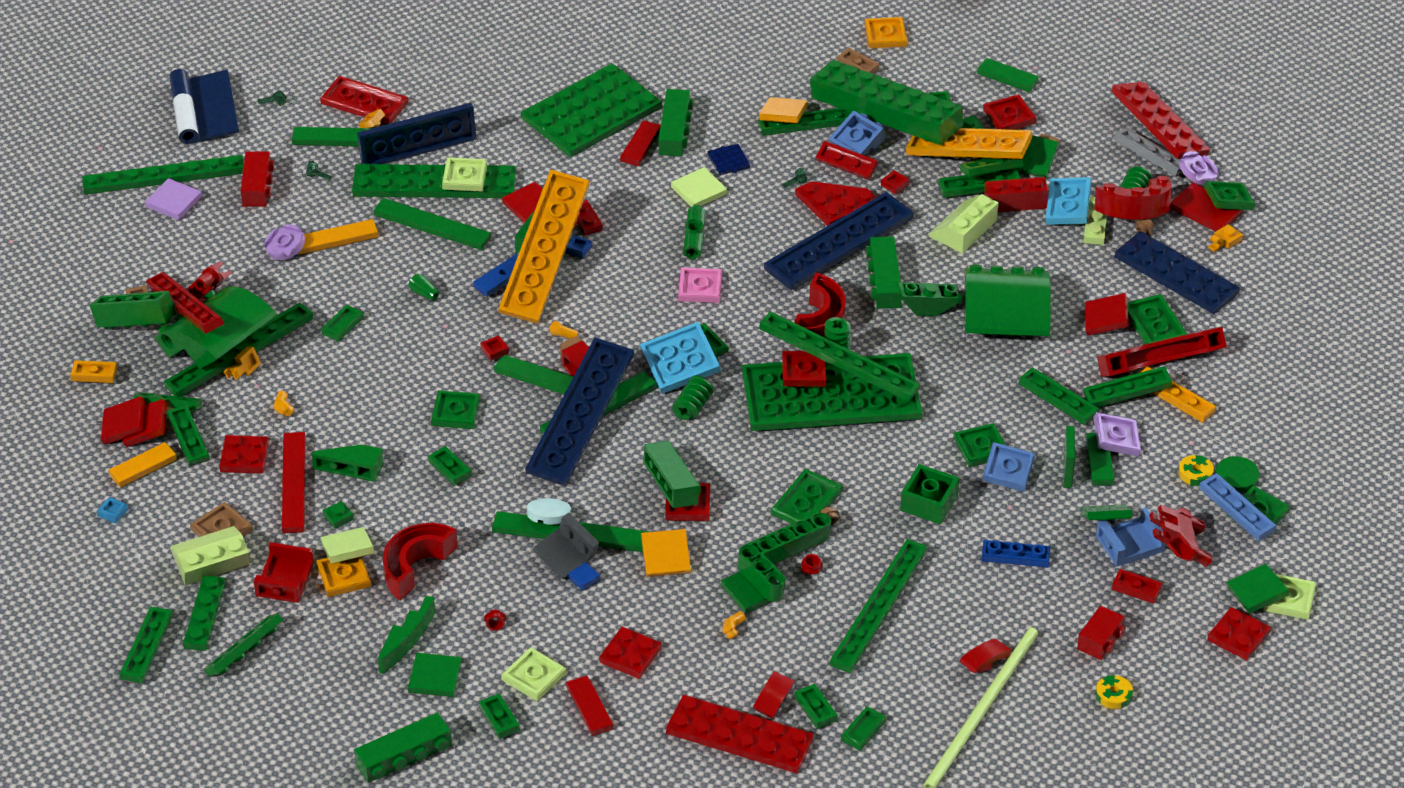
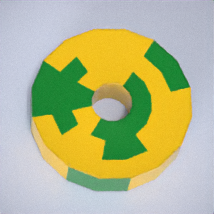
(1195, 469)
(1108, 685)

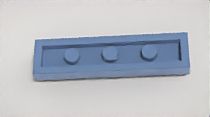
(1237, 507)

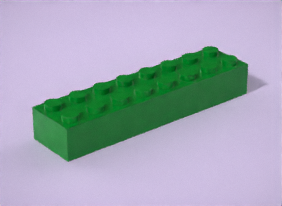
(887, 102)

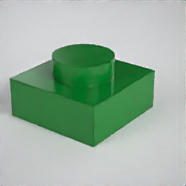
(338, 514)

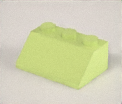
(966, 223)
(210, 555)

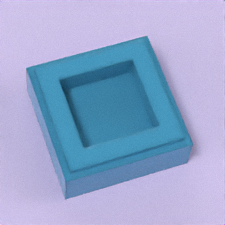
(112, 510)

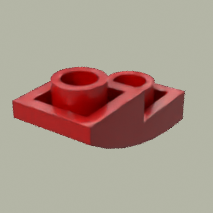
(983, 655)
(773, 694)

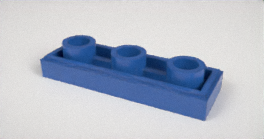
(495, 278)
(1015, 553)

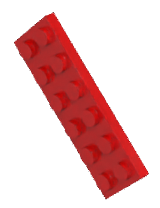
(1159, 119)
(740, 733)

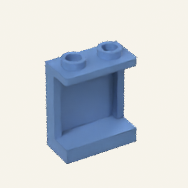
(1129, 539)

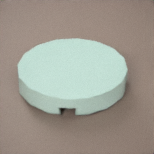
(547, 510)

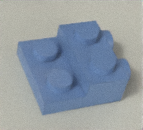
(858, 134)

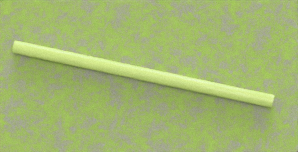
(981, 708)

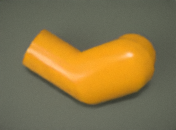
(559, 330)
(281, 405)
(730, 624)

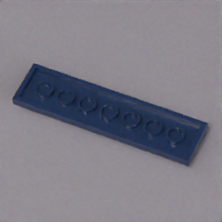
(838, 240)
(579, 411)

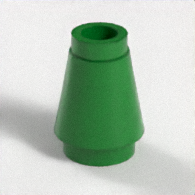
(422, 286)

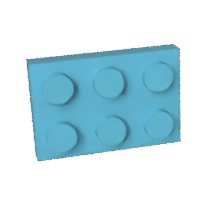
(1068, 201)

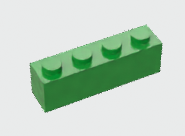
(674, 122)
(885, 272)
(133, 309)
(671, 474)
(403, 747)

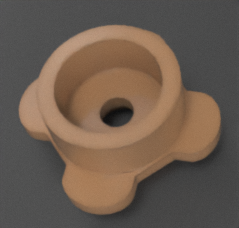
(1145, 226)

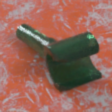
(278, 97)
(312, 170)
(800, 177)

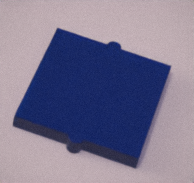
(728, 159)

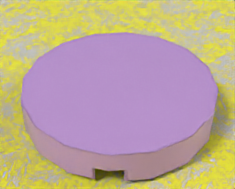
(1198, 168)
(284, 242)

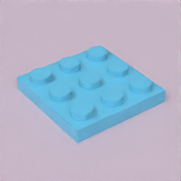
(679, 356)

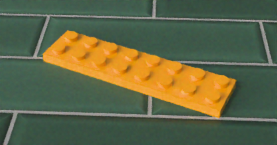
(544, 246)

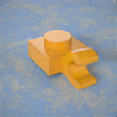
(1225, 237)
(245, 364)

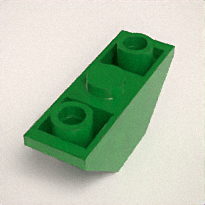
(929, 298)

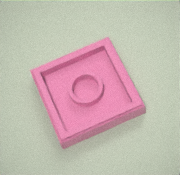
(700, 285)

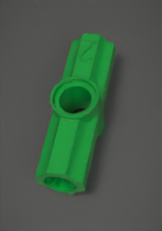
(694, 232)

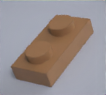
(858, 60)

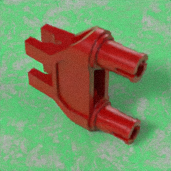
(207, 281)
(1179, 533)

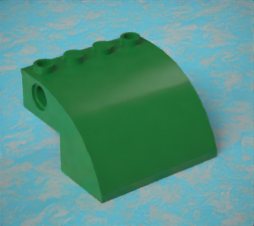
(1007, 300)
(241, 316)

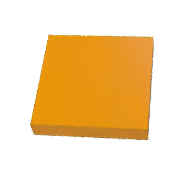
(885, 32)
(783, 110)
(665, 553)
(343, 576)

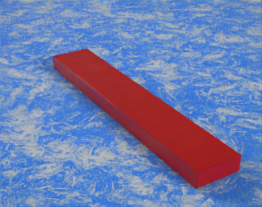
(293, 482)

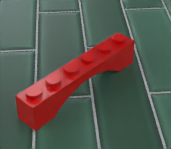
(1161, 351)

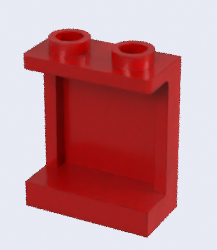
(285, 573)

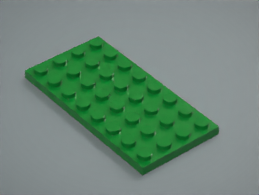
(841, 402)

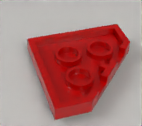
(832, 201)

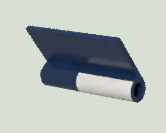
(203, 105)

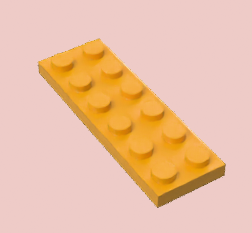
(975, 144)

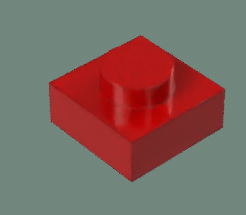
(894, 182)
(494, 348)

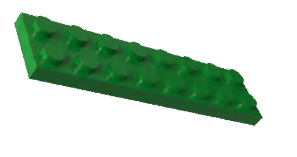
(425, 181)

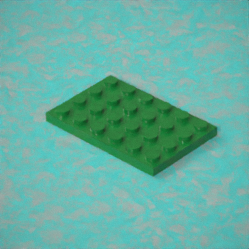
(591, 109)

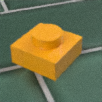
(372, 119)

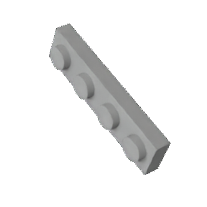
(1148, 150)

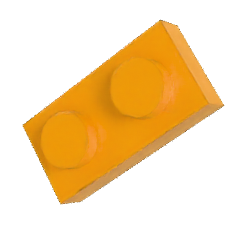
(93, 371)

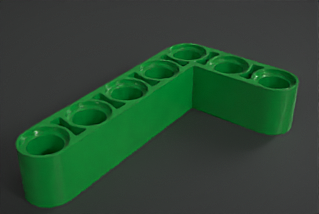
(758, 557)

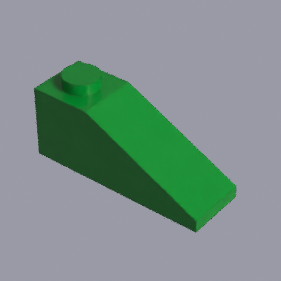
(351, 461)

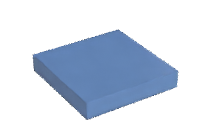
(1008, 467)

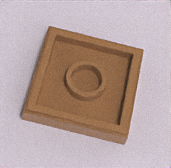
(219, 519)

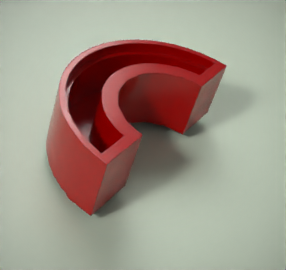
(1135, 202)
(830, 301)
(411, 545)

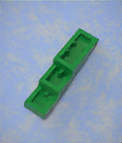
(404, 637)

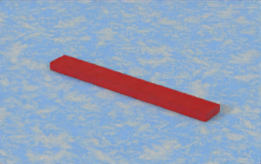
(186, 303)

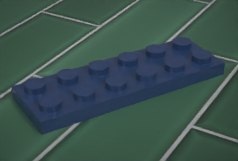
(417, 135)
(1177, 272)

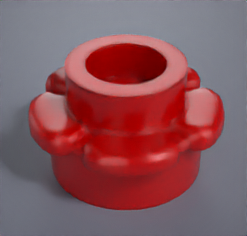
(811, 564)
(493, 624)

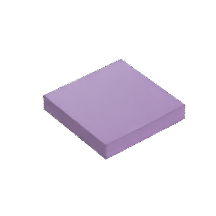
(173, 199)
(1117, 434)

